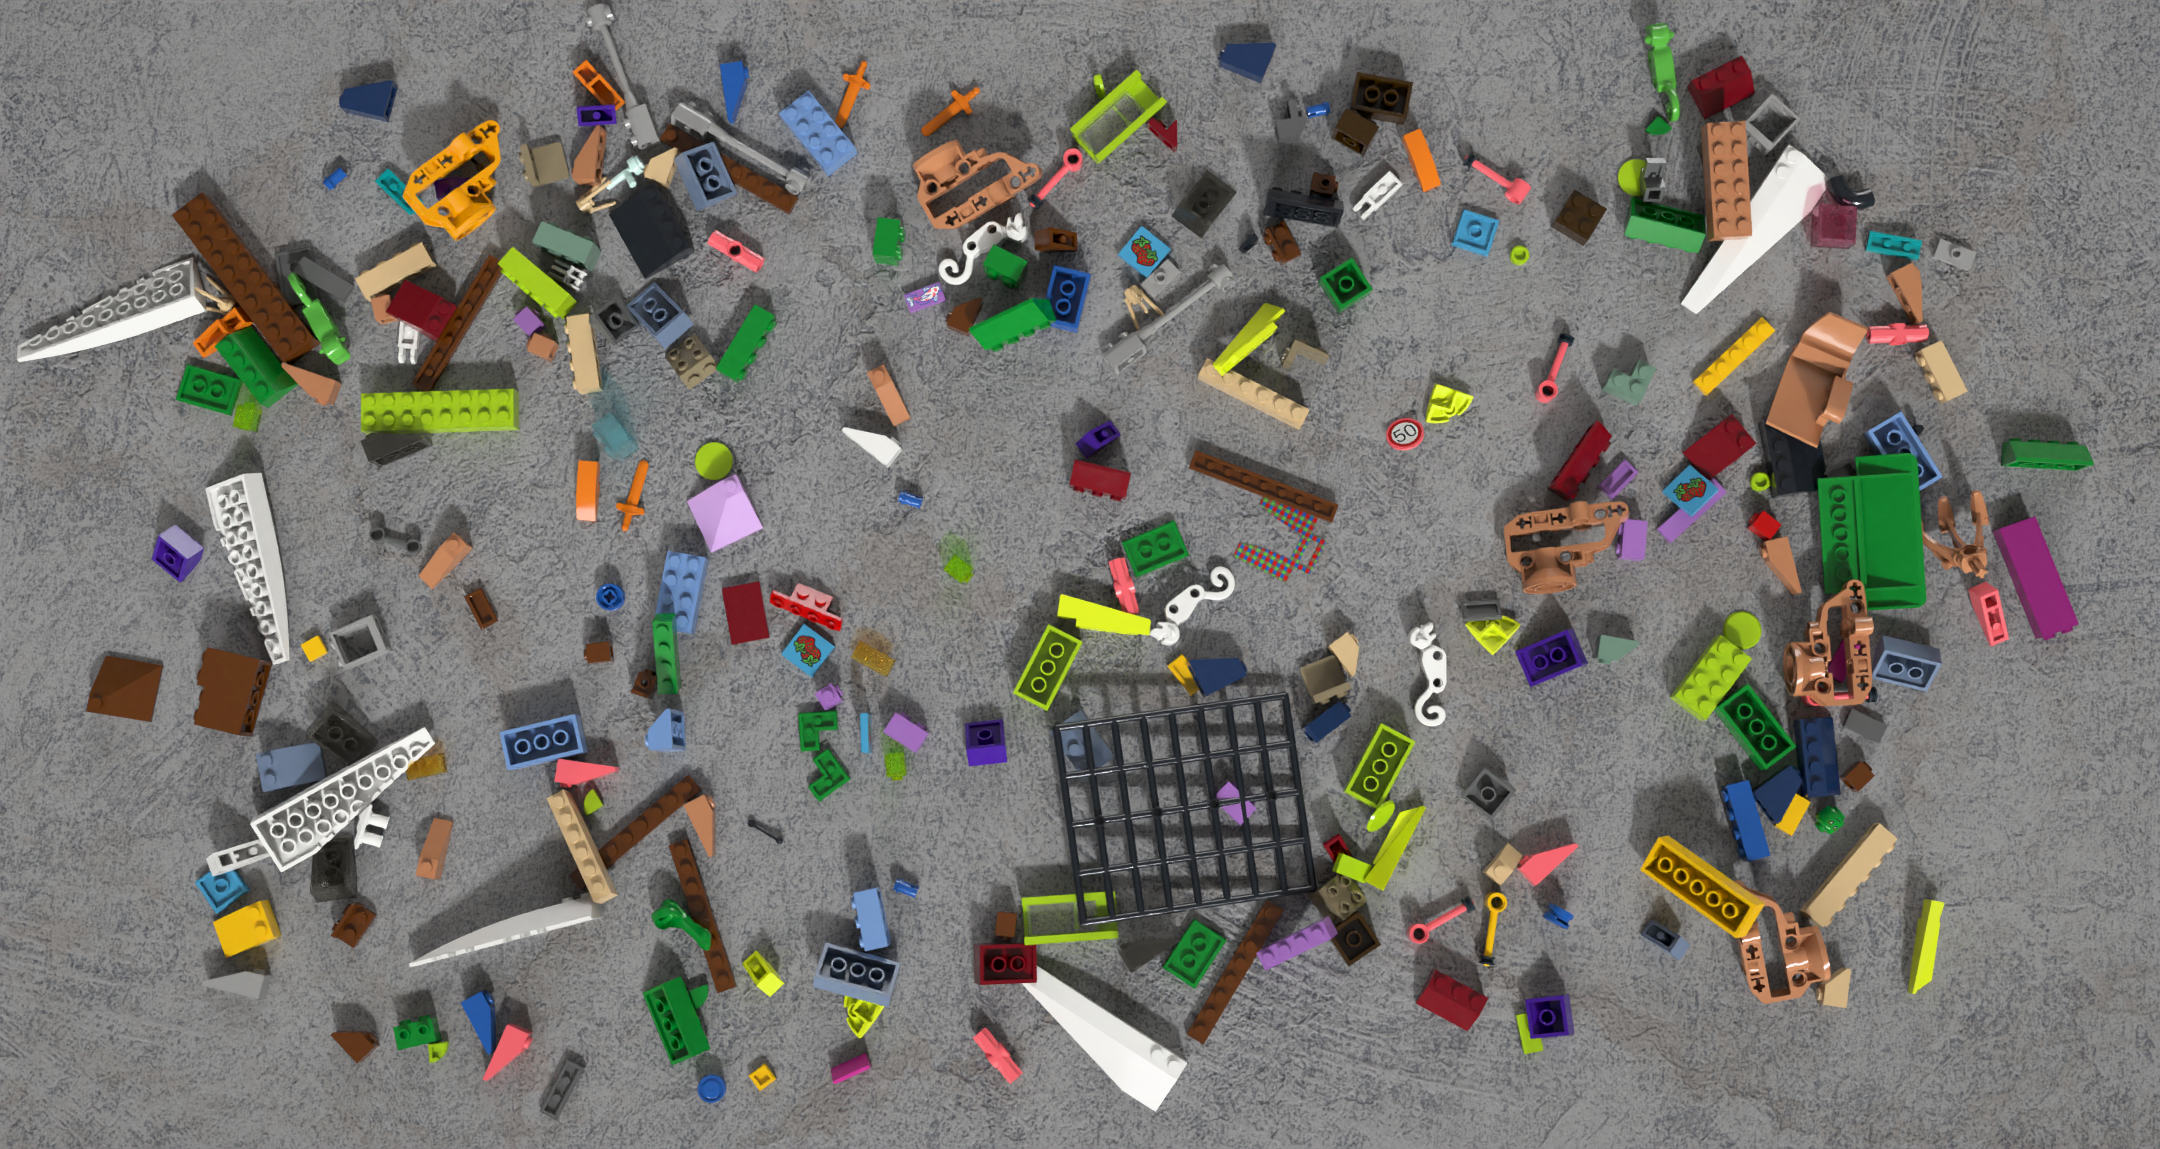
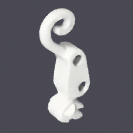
(984, 241)
(1185, 604)
(1432, 669)

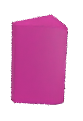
(850, 1068)

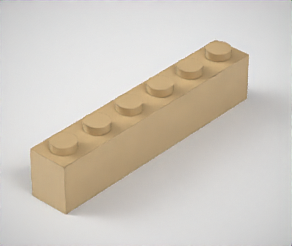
(1254, 395)
(582, 846)
(1848, 875)

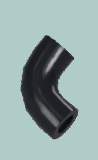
(1847, 197)

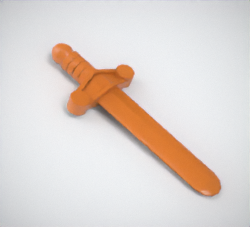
(856, 81)
(960, 103)
(630, 507)

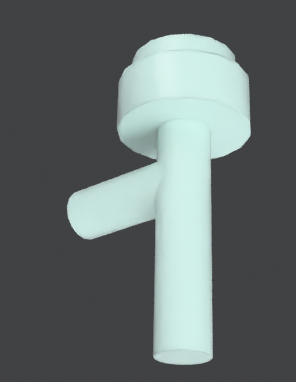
(635, 165)

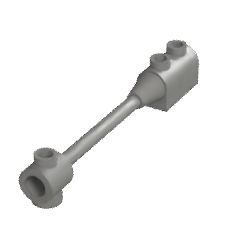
(637, 115)
(703, 126)
(1132, 346)

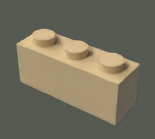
(1940, 372)

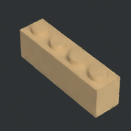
(392, 273)
(584, 354)

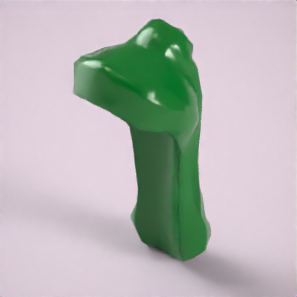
(672, 915)

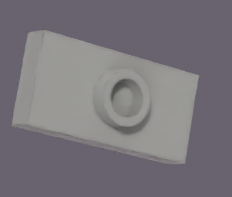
(1954, 254)
(1160, 278)

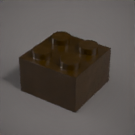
(1355, 131)
(1579, 217)
(1354, 939)

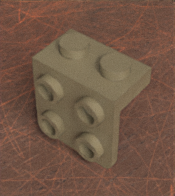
(544, 164)
(1302, 348)
(691, 361)
(1324, 680)
(1338, 898)

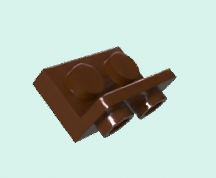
(1282, 243)
(353, 924)

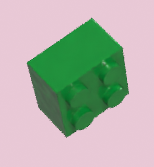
(887, 241)
(1005, 267)
(1345, 285)

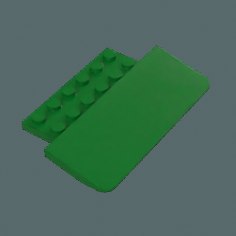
(1874, 531)

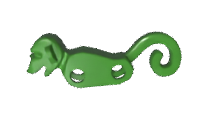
(1662, 66)
(321, 324)

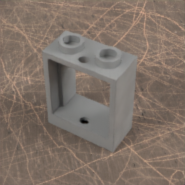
(1756, 138)
(377, 633)

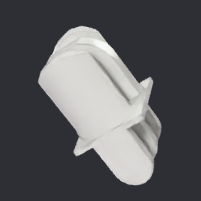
(568, 275)

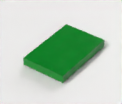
(209, 390)
(1155, 549)
(1194, 953)

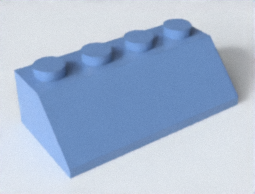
(667, 732)

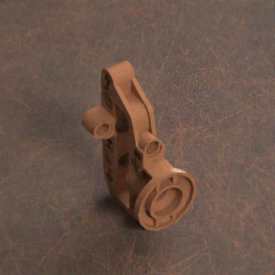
(944, 169)
(1547, 570)
(1806, 668)
(1802, 955)

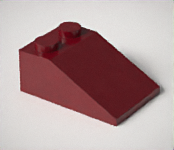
(421, 310)
(1719, 447)
(1005, 963)

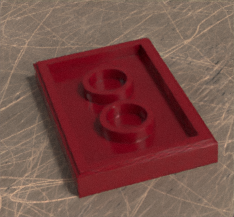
(745, 613)

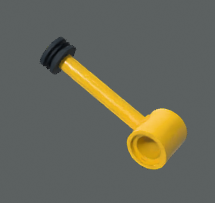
(1487, 958)

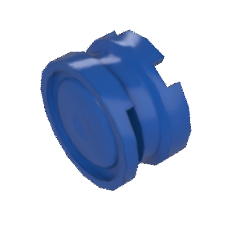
(610, 597)
(1562, 916)
(712, 1088)

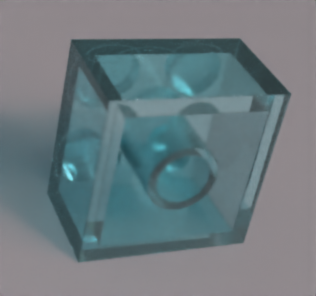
(615, 437)

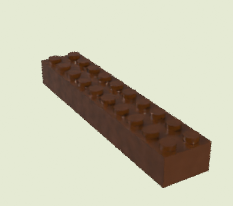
(246, 279)

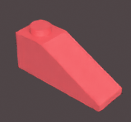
(1989, 612)
(576, 772)
(1540, 864)
(511, 1045)

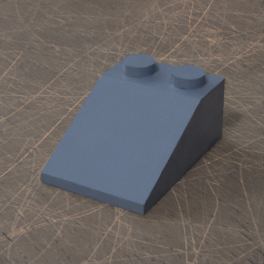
(659, 315)
(291, 767)

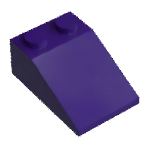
(1551, 657)

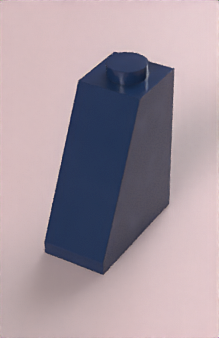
(1247, 59)
(370, 100)
(1215, 674)
(1327, 722)
(1777, 792)

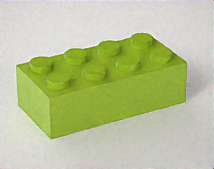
(533, 280)
(1048, 667)
(1710, 678)
(1379, 766)

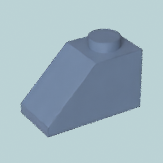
(1665, 939)

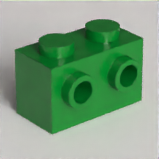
(417, 1033)

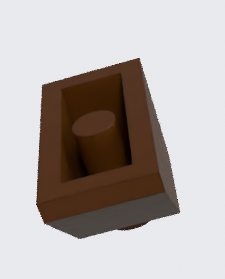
(1055, 240)
(964, 316)
(356, 1043)

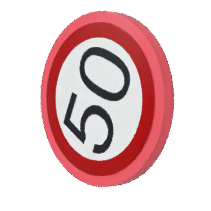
(1405, 434)

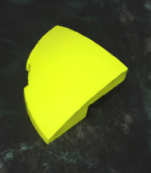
(1446, 403)
(1493, 633)
(861, 1014)

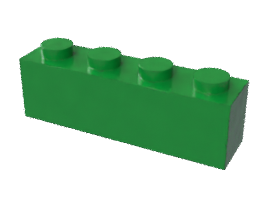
(746, 344)
(666, 653)

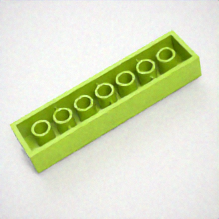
(440, 411)

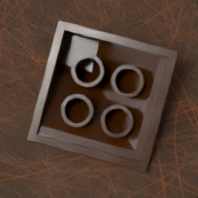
(125, 689)

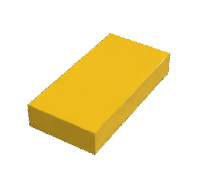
(1182, 673)
(1793, 815)

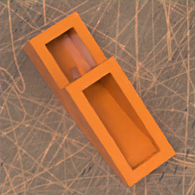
(597, 85)
(1421, 160)
(234, 321)
(587, 490)

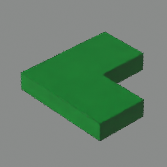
(810, 725)
(833, 775)

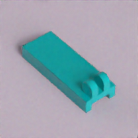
(394, 188)
(1893, 245)

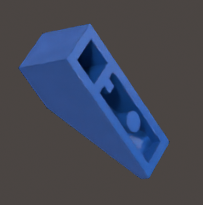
(734, 85)
(482, 1017)

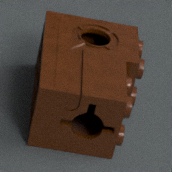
(231, 691)

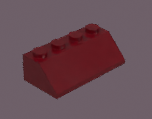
(1580, 461)

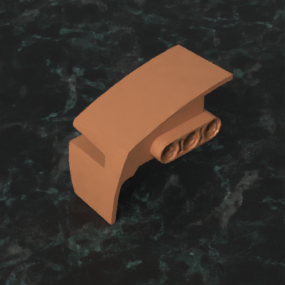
(1814, 379)

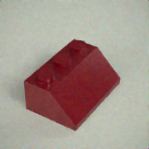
(1722, 87)
(1100, 480)
(1451, 1000)

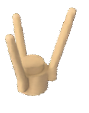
(586, 202)
(1135, 296)
(225, 303)

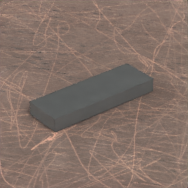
(323, 279)
(562, 1089)

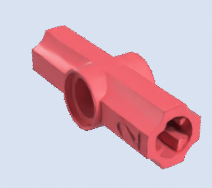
(745, 257)
(1897, 334)
(1123, 586)
(997, 1055)

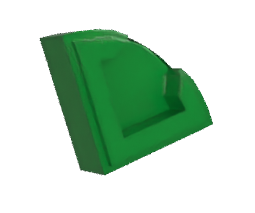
(1658, 127)
(699, 995)

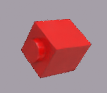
(1763, 525)

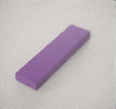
(1681, 521)

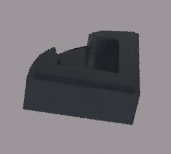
(1249, 243)

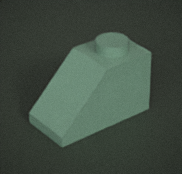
(1611, 649)

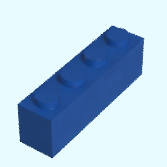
(1745, 821)

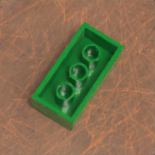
(1754, 727)

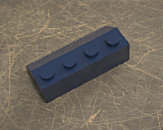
(1817, 757)

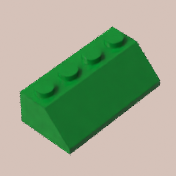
(1665, 225)
(1013, 324)
(256, 366)
(2045, 455)
(676, 1020)

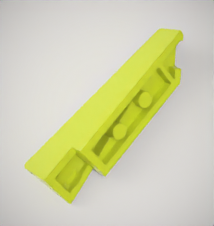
(1250, 337)
(1101, 618)
(1393, 847)
(1925, 945)

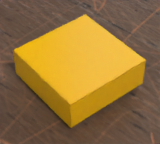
(314, 648)
(762, 1077)

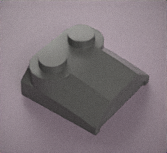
(613, 320)
(1488, 792)

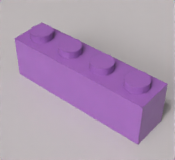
(1297, 943)

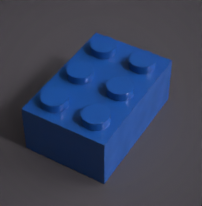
(1067, 297)

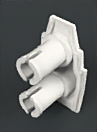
(367, 817)

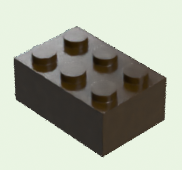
(1381, 98)

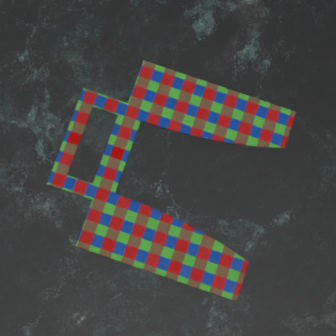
(1274, 563)

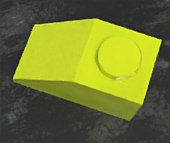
(762, 973)

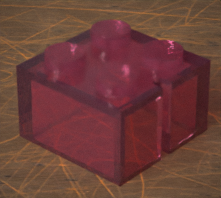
(1834, 229)

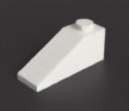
(877, 445)
(236, 857)

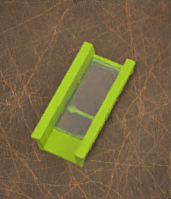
(1116, 117)
(1057, 919)

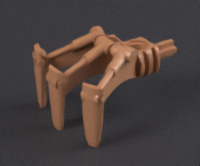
(1968, 557)

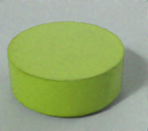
(1519, 255)
(1759, 481)

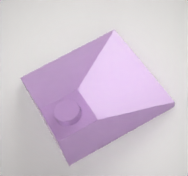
(724, 513)

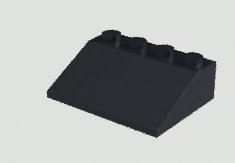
(1303, 208)
(651, 231)
(1790, 462)

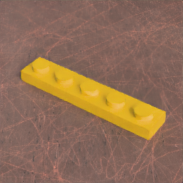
(1734, 356)

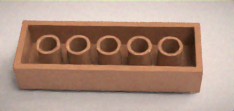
(1726, 181)

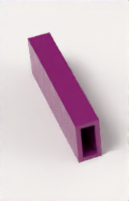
(2035, 578)

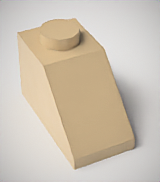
(661, 168)
(1346, 652)
(1503, 864)
(1835, 991)

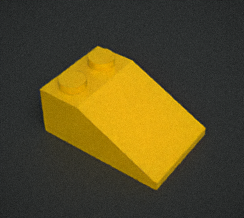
(247, 928)

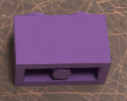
(1631, 540)
(906, 732)
(1230, 790)

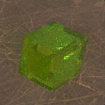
(247, 417)
(959, 570)
(896, 766)

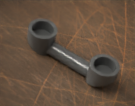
(379, 536)

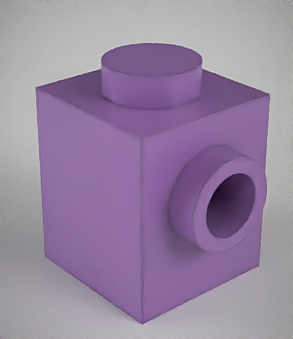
(529, 321)
(829, 696)

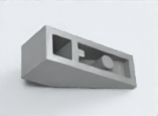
(247, 983)

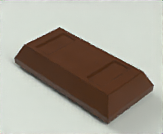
(481, 608)

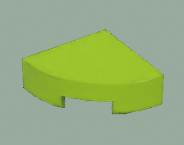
(1098, 83)
(592, 802)
(437, 1050)

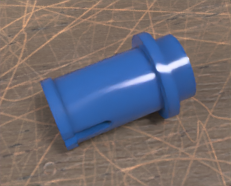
(1317, 110)
(333, 179)
(910, 499)
(905, 888)

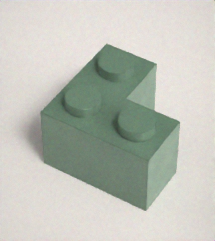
(1630, 387)

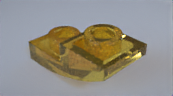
(873, 658)
(427, 767)

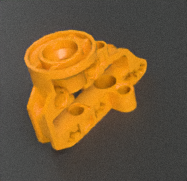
(463, 210)

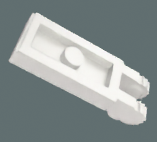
(1379, 194)
(408, 339)

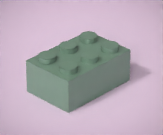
(567, 245)

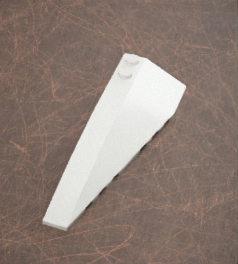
(1776, 207)
(133, 311)
(245, 520)
(315, 815)
(518, 927)
(1124, 1053)

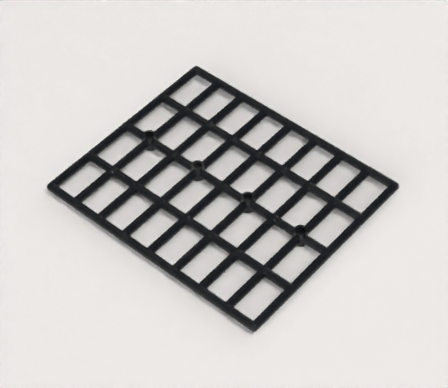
(1185, 808)

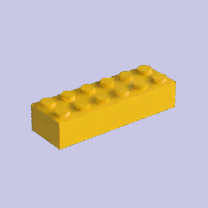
(1702, 886)

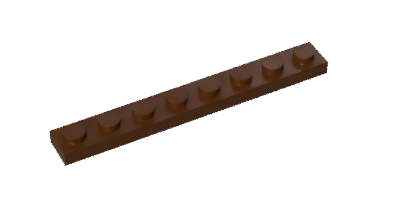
(739, 174)
(458, 325)
(1263, 486)
(643, 825)
(702, 913)
(1234, 972)

